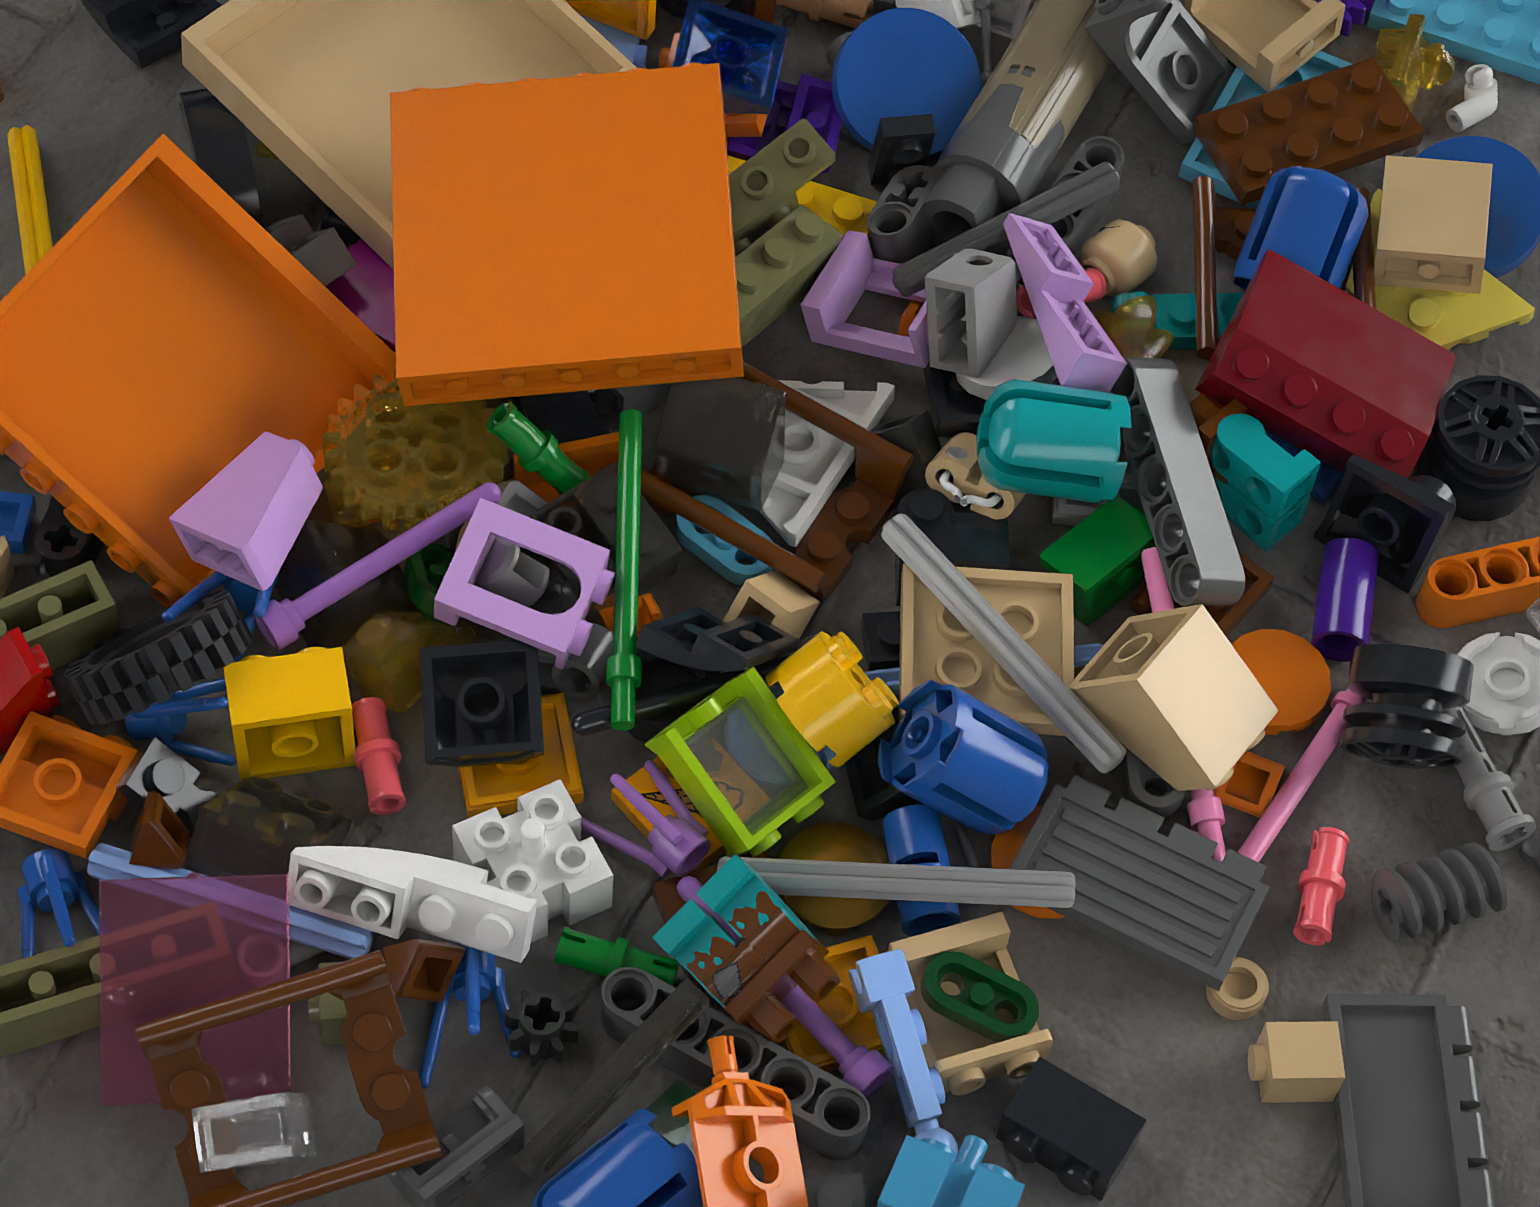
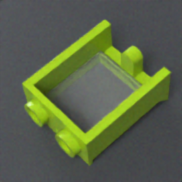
(743, 764)

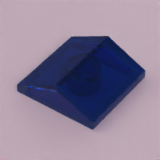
(744, 48)

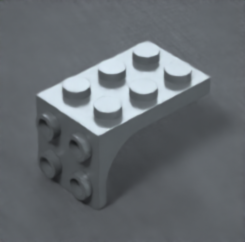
(1163, 58)

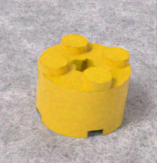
(833, 697)

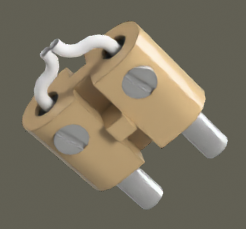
(957, 473)

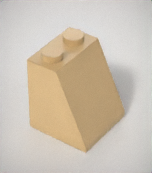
(1177, 696)

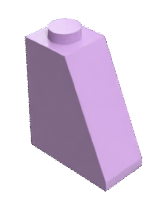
(251, 511)

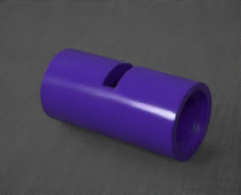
(1344, 598)

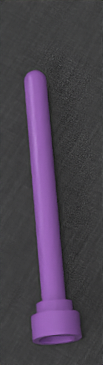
(287, 618)
(858, 1065)

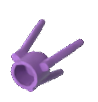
(676, 843)

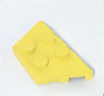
(1447, 315)

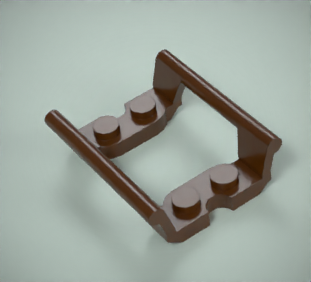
(1225, 231)
(845, 518)
(368, 1037)

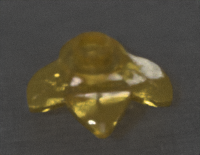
(1133, 330)

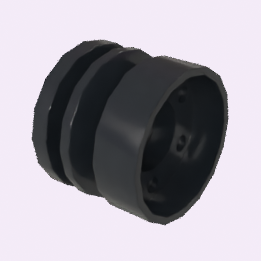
(1485, 446)
(1407, 695)

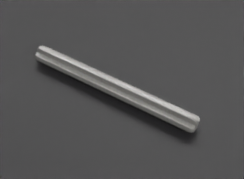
(1003, 643)
(915, 882)

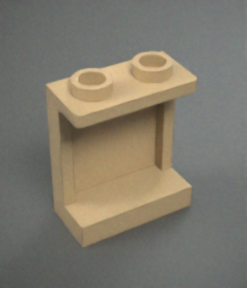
(1268, 35)
(1433, 224)
(956, 1052)

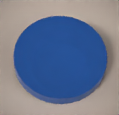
(905, 67)
(1513, 198)

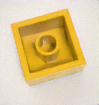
(290, 713)

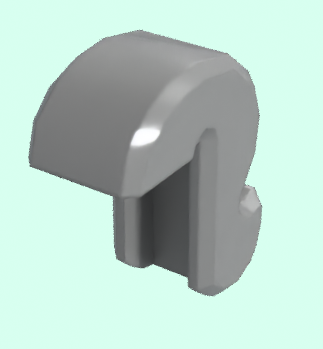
(505, 567)

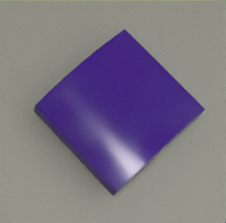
(808, 100)

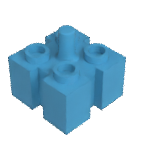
(930, 1178)

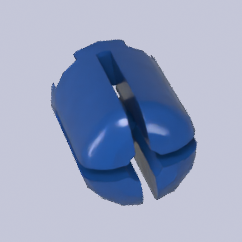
(1308, 220)
(964, 759)
(626, 1170)

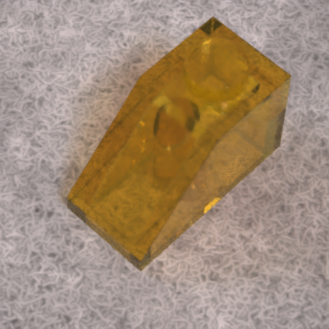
(387, 654)

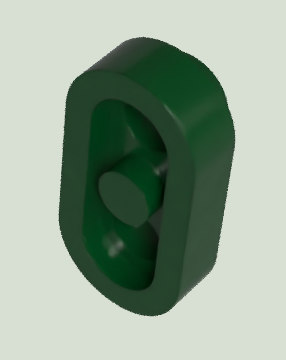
(425, 574)
(980, 994)

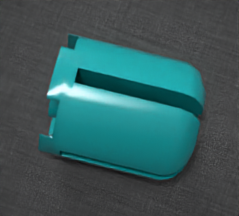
(1053, 440)

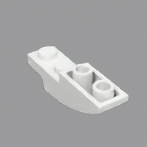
(412, 890)

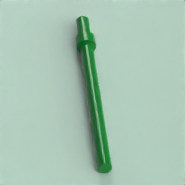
(624, 667)

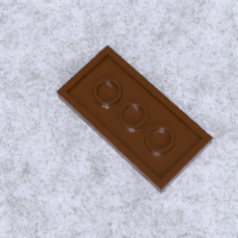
(1315, 124)

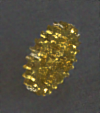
(412, 450)

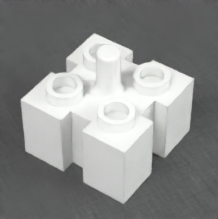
(539, 856)

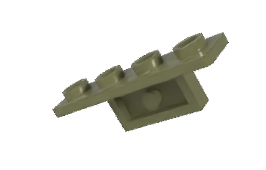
(767, 183)

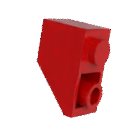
(23, 685)

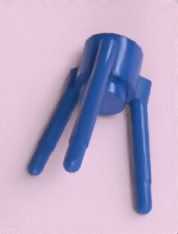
(244, 596)
(170, 718)
(52, 888)
(471, 983)

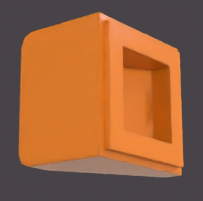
(1251, 784)

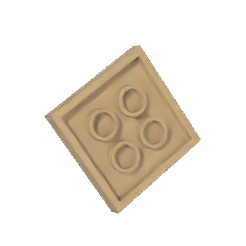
(944, 651)

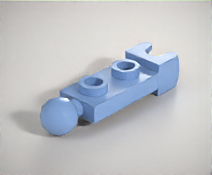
(882, 987)

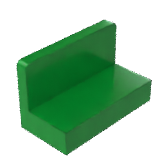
(1102, 557)

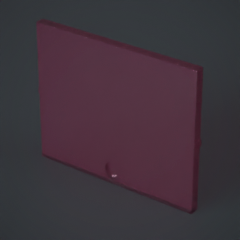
(184, 946)

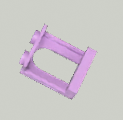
(839, 289)
(554, 633)

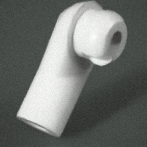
(1479, 99)

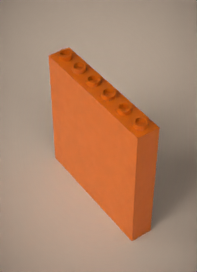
(563, 235)
(163, 352)

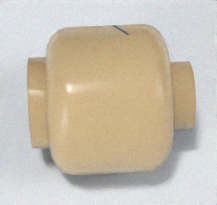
(1122, 254)

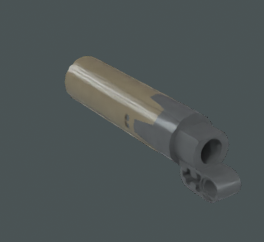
(1003, 138)

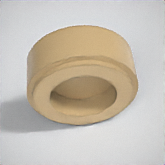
(1241, 991)

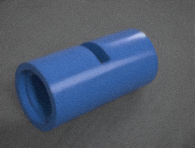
(917, 838)

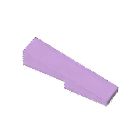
(1057, 289)

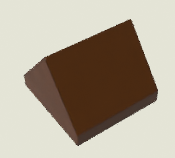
(159, 836)
(422, 968)

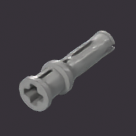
(1490, 792)

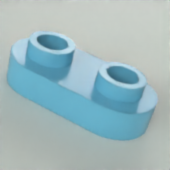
(715, 551)

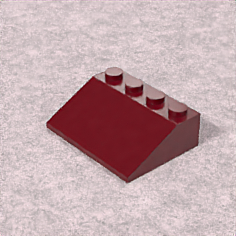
(1328, 370)

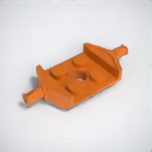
(740, 1120)

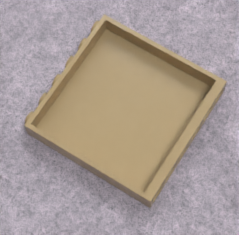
(322, 73)

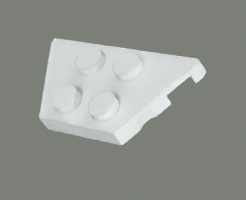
(815, 458)

